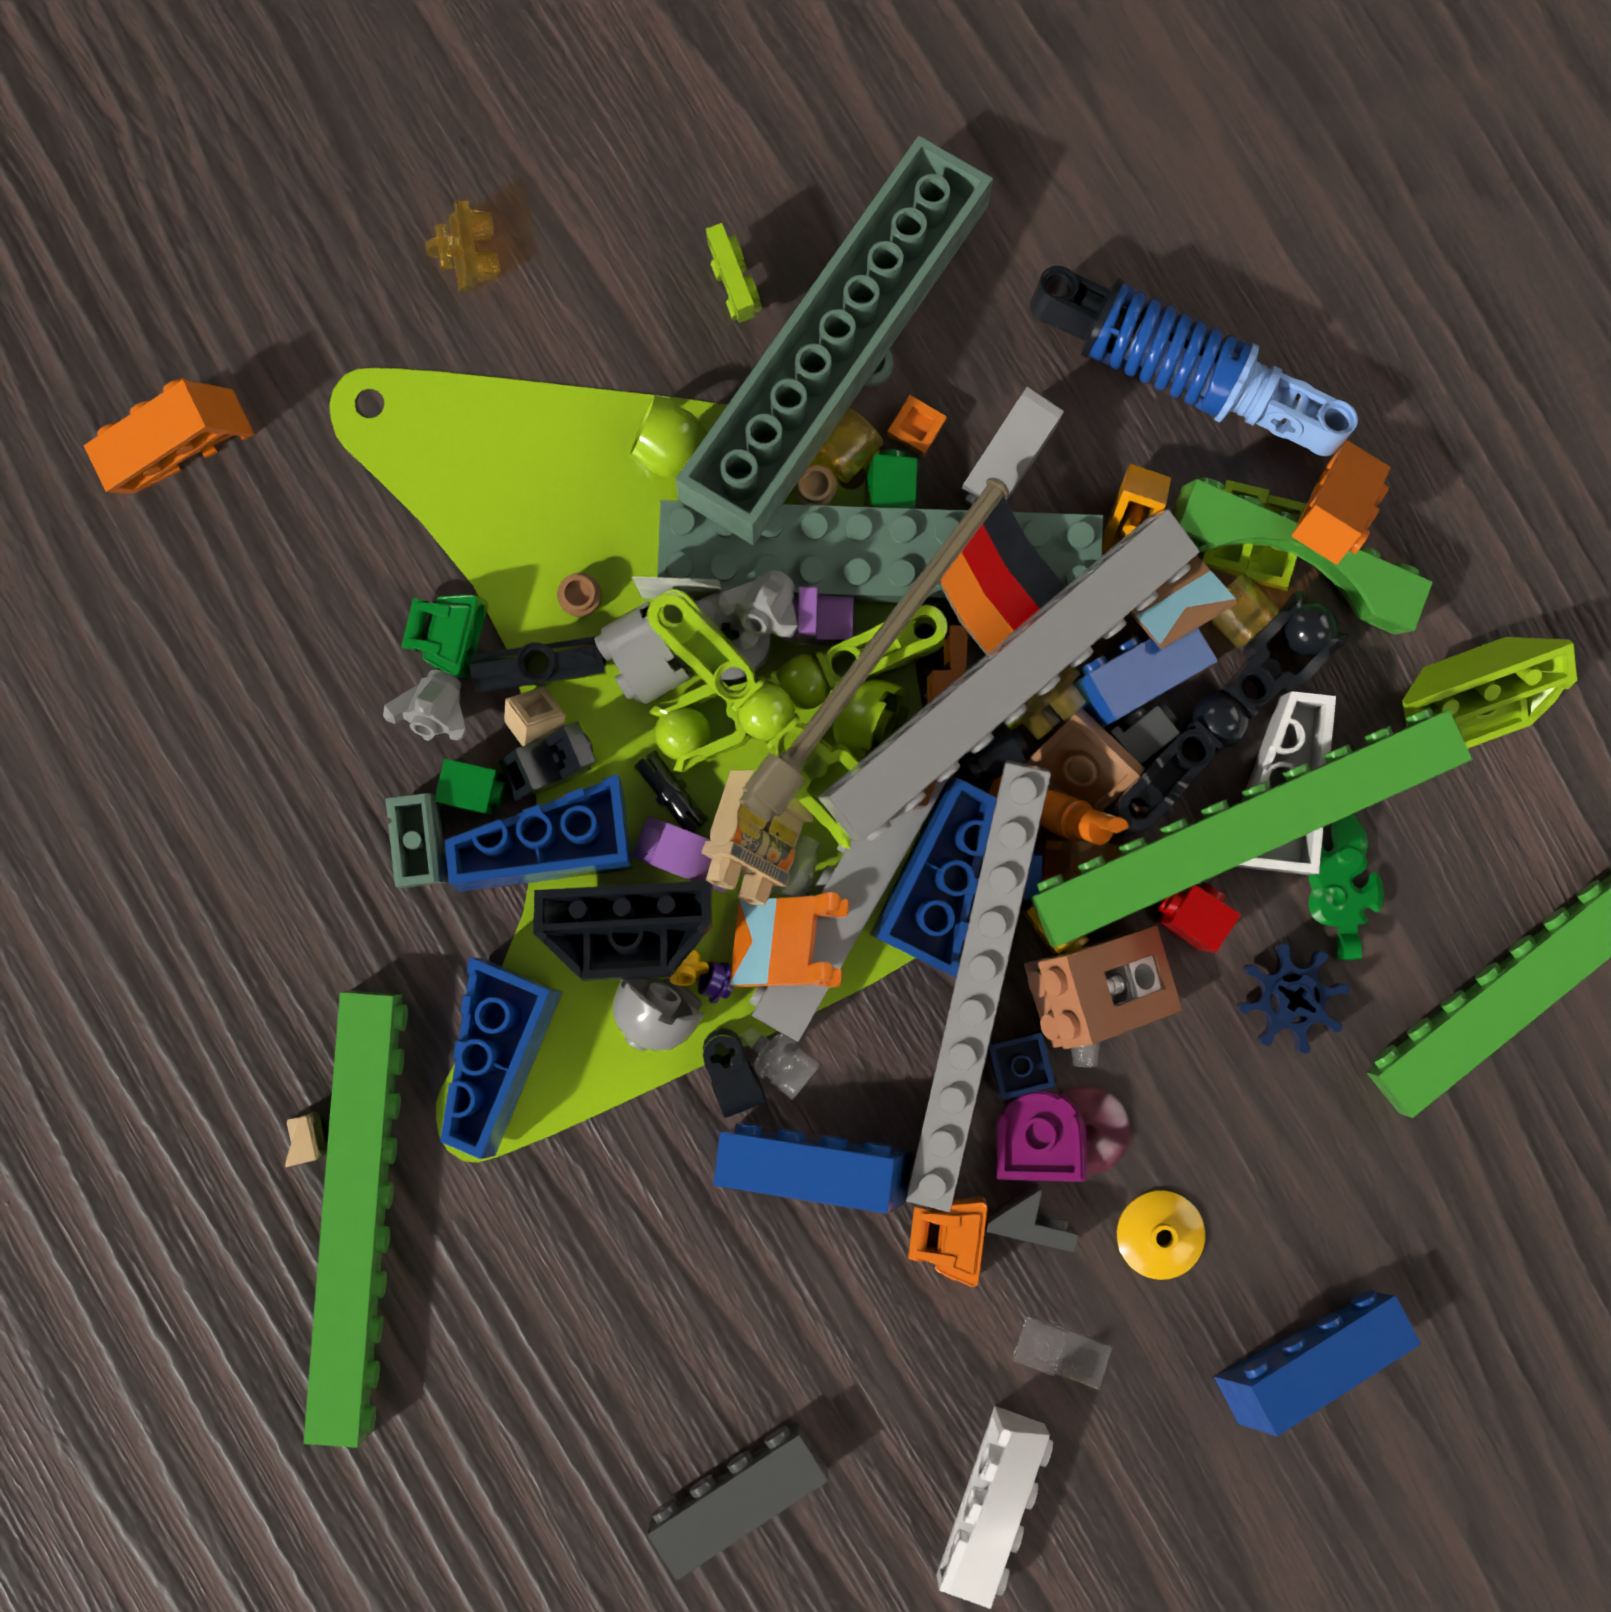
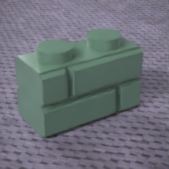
(416, 841)

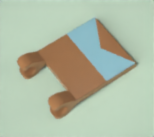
(1184, 605)

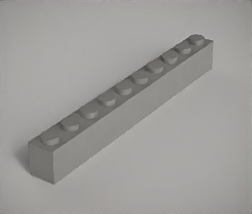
(1008, 676)
(861, 880)
(978, 984)

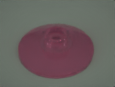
(1110, 1123)

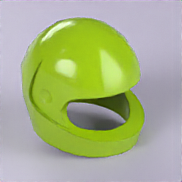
(667, 437)

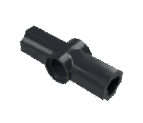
(510, 667)

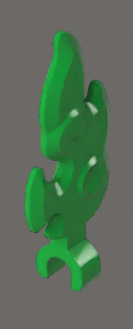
(1333, 894)

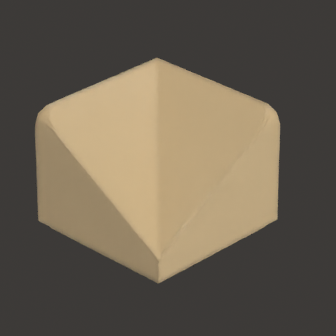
(533, 715)
(306, 1139)

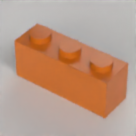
(1343, 503)

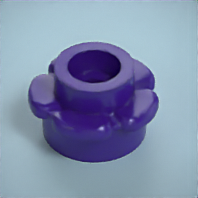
(715, 982)

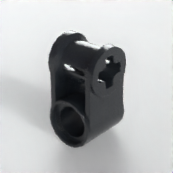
(732, 1079)

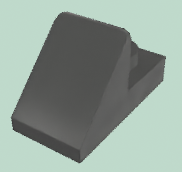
(1019, 1221)

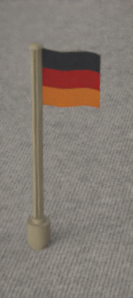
(993, 587)

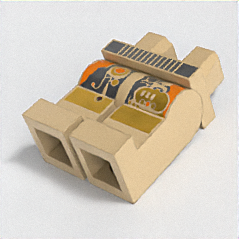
(750, 845)

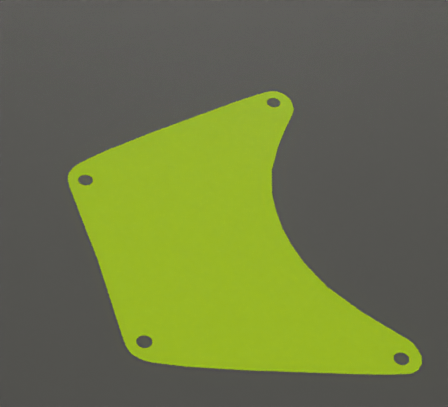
(520, 495)

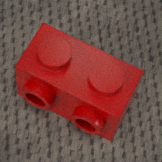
(1198, 917)

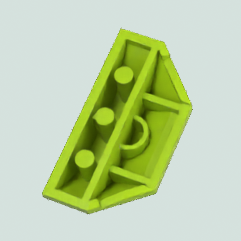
(1495, 685)

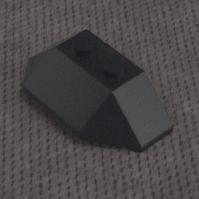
(623, 927)

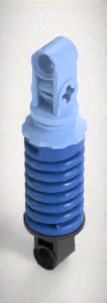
(1216, 373)

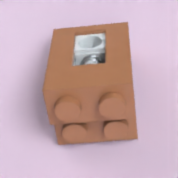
(1077, 997)

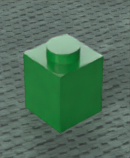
(891, 480)
(470, 787)

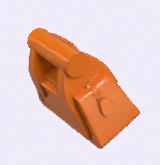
(959, 1238)

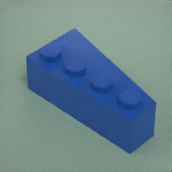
(546, 842)
(937, 884)
(495, 1051)
(1317, 1363)

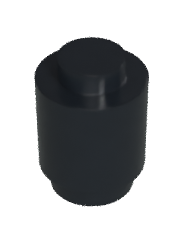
(991, 759)

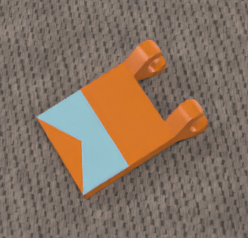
(778, 942)

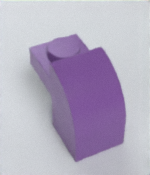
(822, 618)
(673, 850)

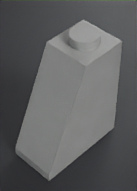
(1014, 445)

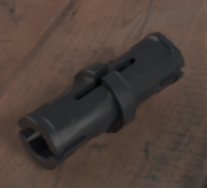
(671, 792)

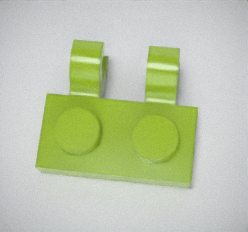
(728, 267)

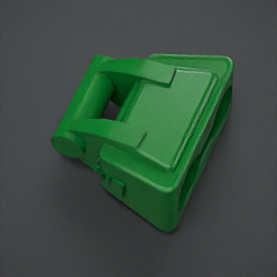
(452, 631)

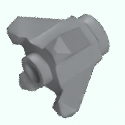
(762, 607)
(430, 707)

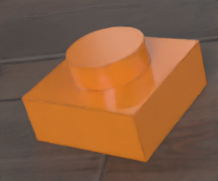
(916, 425)

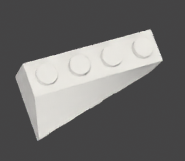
(993, 1508)

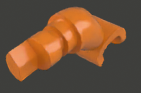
(1074, 817)

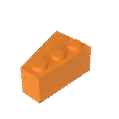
(163, 433)

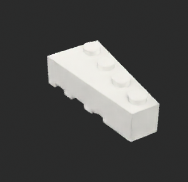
(1296, 735)

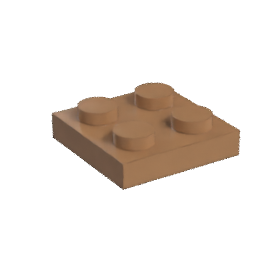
(1087, 762)

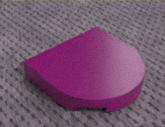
(1041, 1139)

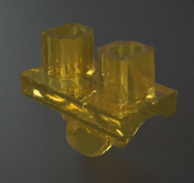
(465, 228)
(1063, 699)

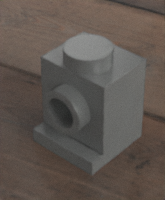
(1146, 731)

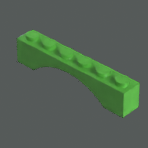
(1375, 589)

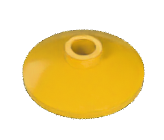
(1145, 1219)

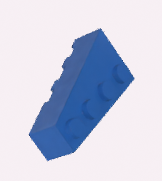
(813, 1169)

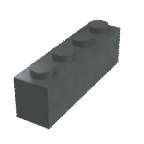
(737, 1500)

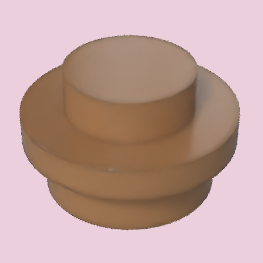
(579, 594)

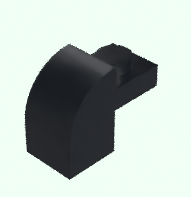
(548, 762)

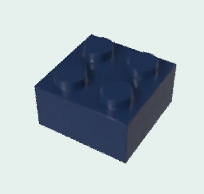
(1021, 1065)

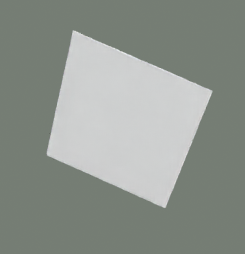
(696, 588)

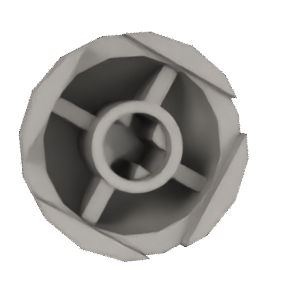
(655, 1013)

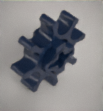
(1308, 991)

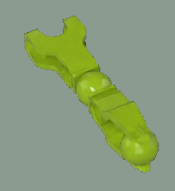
(761, 707)
(685, 732)

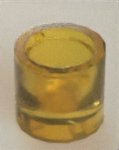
(849, 446)
(1250, 613)

